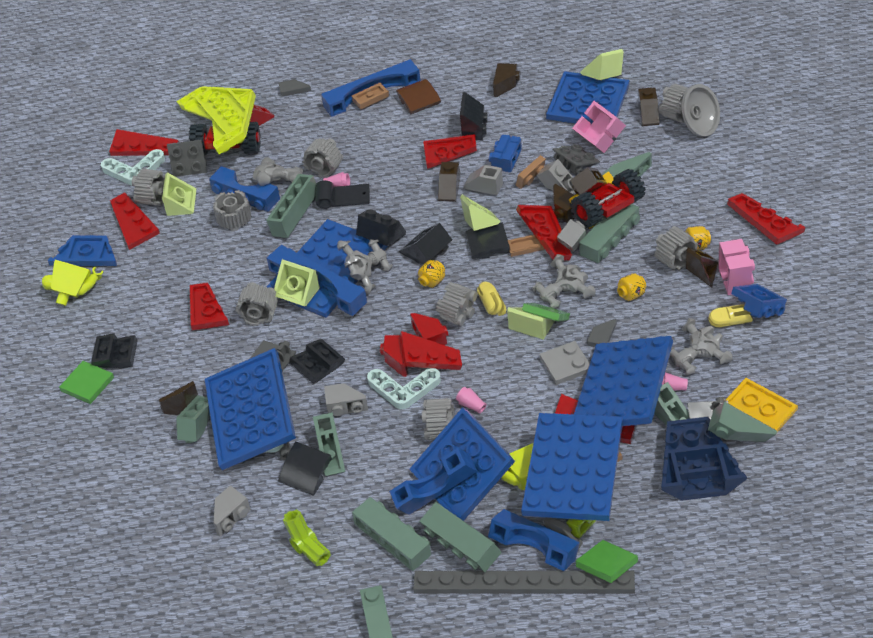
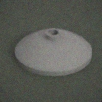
(700, 110)

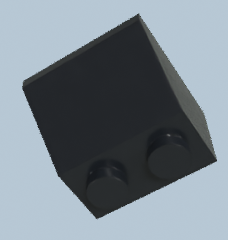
(473, 117)
(379, 227)
(427, 244)

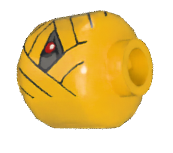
(700, 235)
(431, 273)
(631, 287)

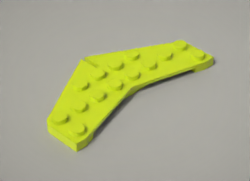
(227, 108)

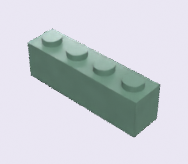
(292, 206)
(608, 233)
(392, 533)
(460, 537)

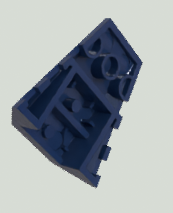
(697, 462)

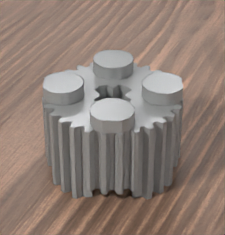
(672, 102)
(322, 157)
(148, 187)
(232, 210)
(672, 247)
(256, 304)
(457, 304)
(436, 415)

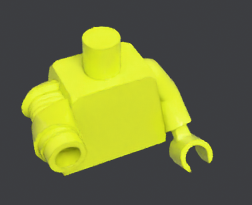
(70, 281)
(518, 472)

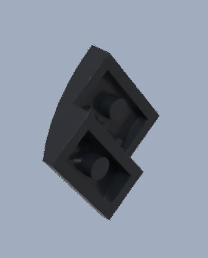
(487, 241)
(114, 351)
(317, 360)
(304, 468)

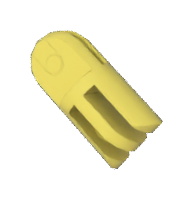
(491, 299)
(729, 316)

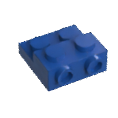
(760, 300)

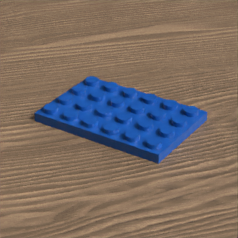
(323, 250)
(625, 379)
(249, 409)
(573, 467)

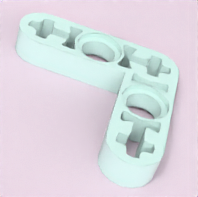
(112, 167)
(406, 391)

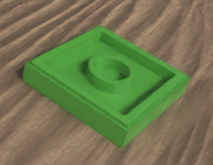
(545, 312)
(86, 382)
(606, 561)

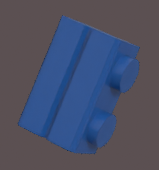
(506, 152)

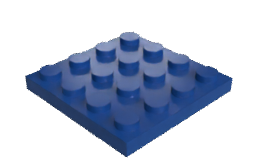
(578, 92)
(487, 455)

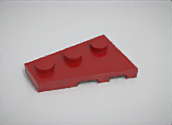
(448, 149)
(204, 308)
(428, 354)

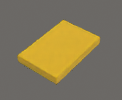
(762, 404)

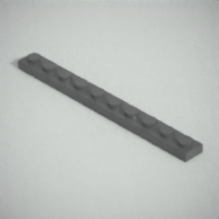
(520, 582)

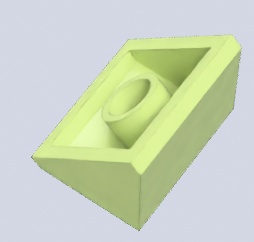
(605, 65)
(178, 196)
(477, 215)
(296, 283)
(528, 323)

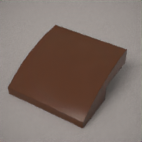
(418, 96)

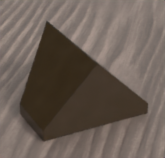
(701, 265)
(178, 400)

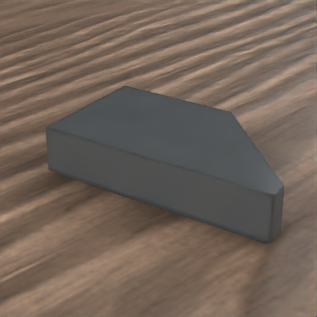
(293, 87)
(602, 333)
(560, 527)

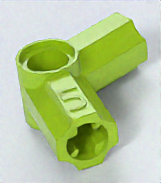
(304, 539)

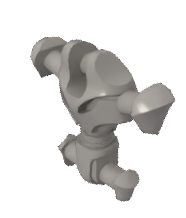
(269, 172)
(360, 264)
(568, 279)
(702, 345)

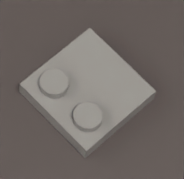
(565, 362)

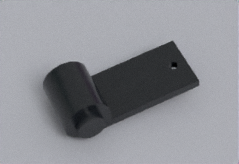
(332, 196)

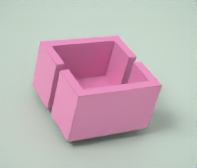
(602, 129)
(735, 264)

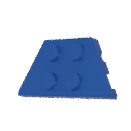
(86, 251)

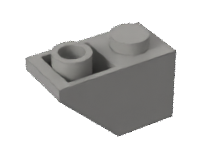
(556, 174)
(485, 180)
(572, 235)
(344, 400)
(228, 509)

